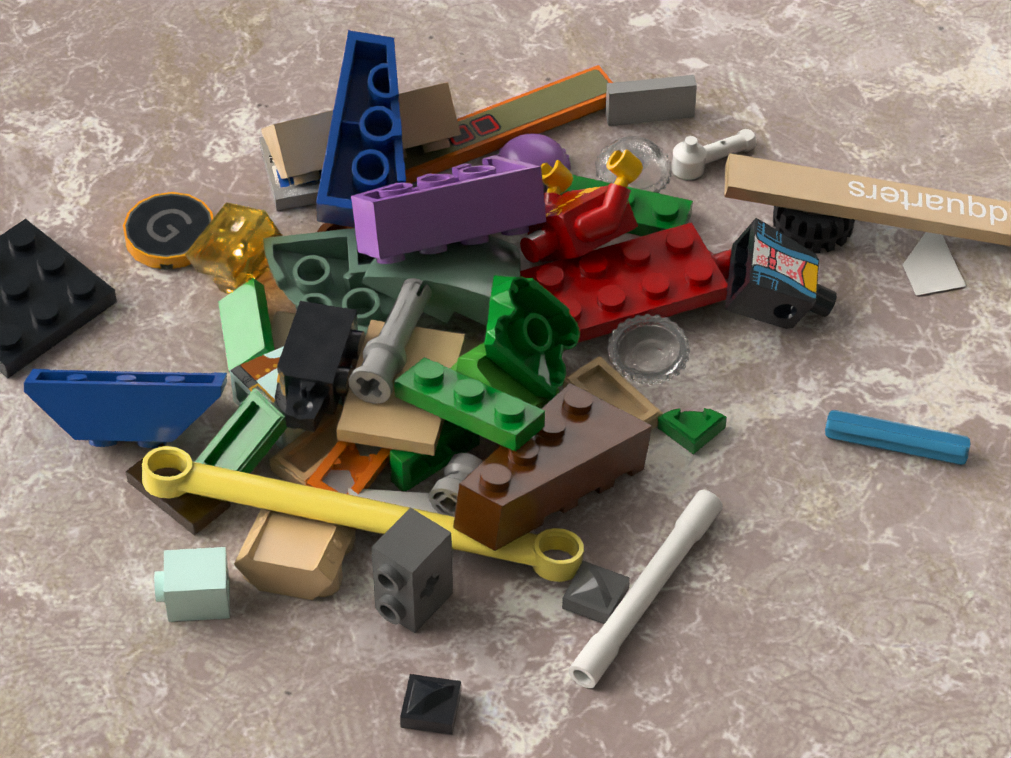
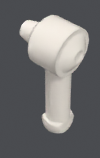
(691, 157)

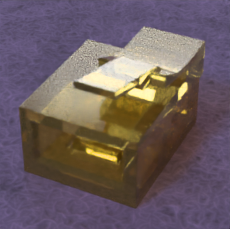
(233, 246)

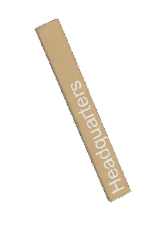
(868, 199)

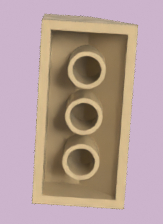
(301, 143)

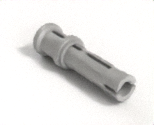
(385, 354)

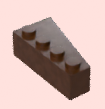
(575, 453)

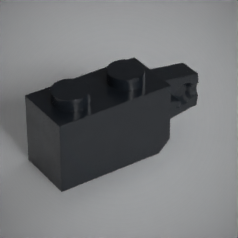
(317, 362)

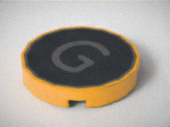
(165, 228)

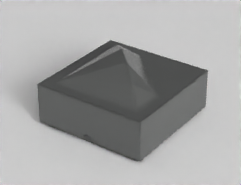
(595, 592)

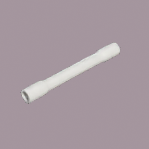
(605, 645)

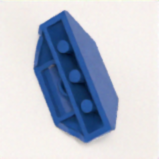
(124, 403)

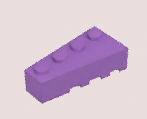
(449, 209)

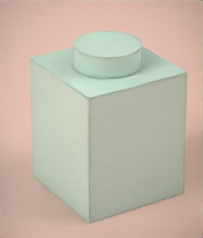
(194, 584)

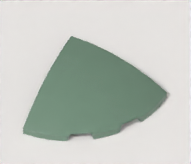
(327, 272)
(457, 277)

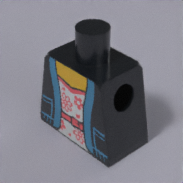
(774, 278)

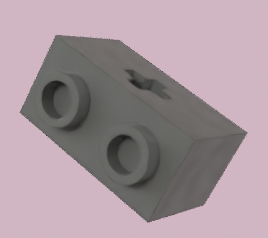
(412, 570)

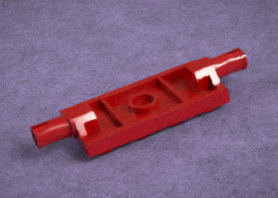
(635, 277)

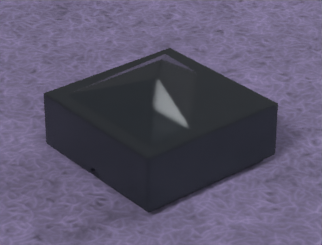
(430, 704)

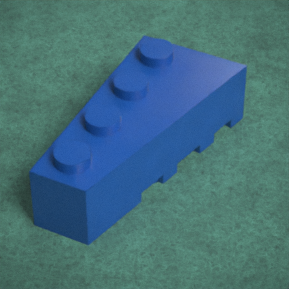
(365, 128)

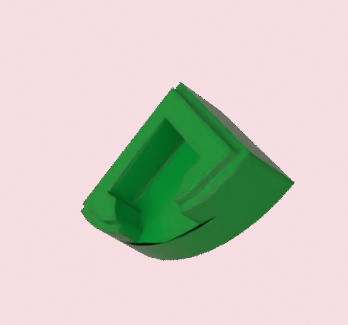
(692, 428)

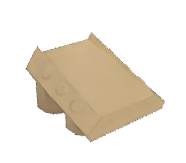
(294, 555)

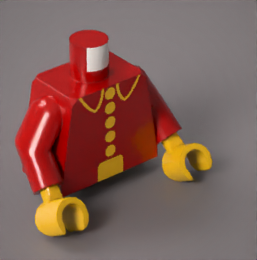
(582, 217)

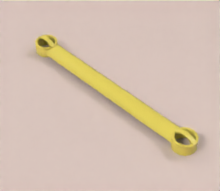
(344, 509)

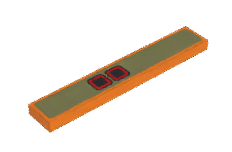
(524, 114)

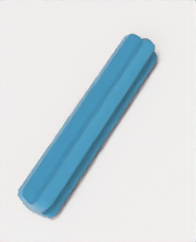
(897, 437)

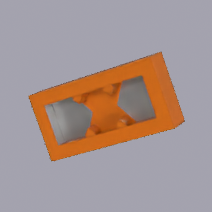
(350, 467)

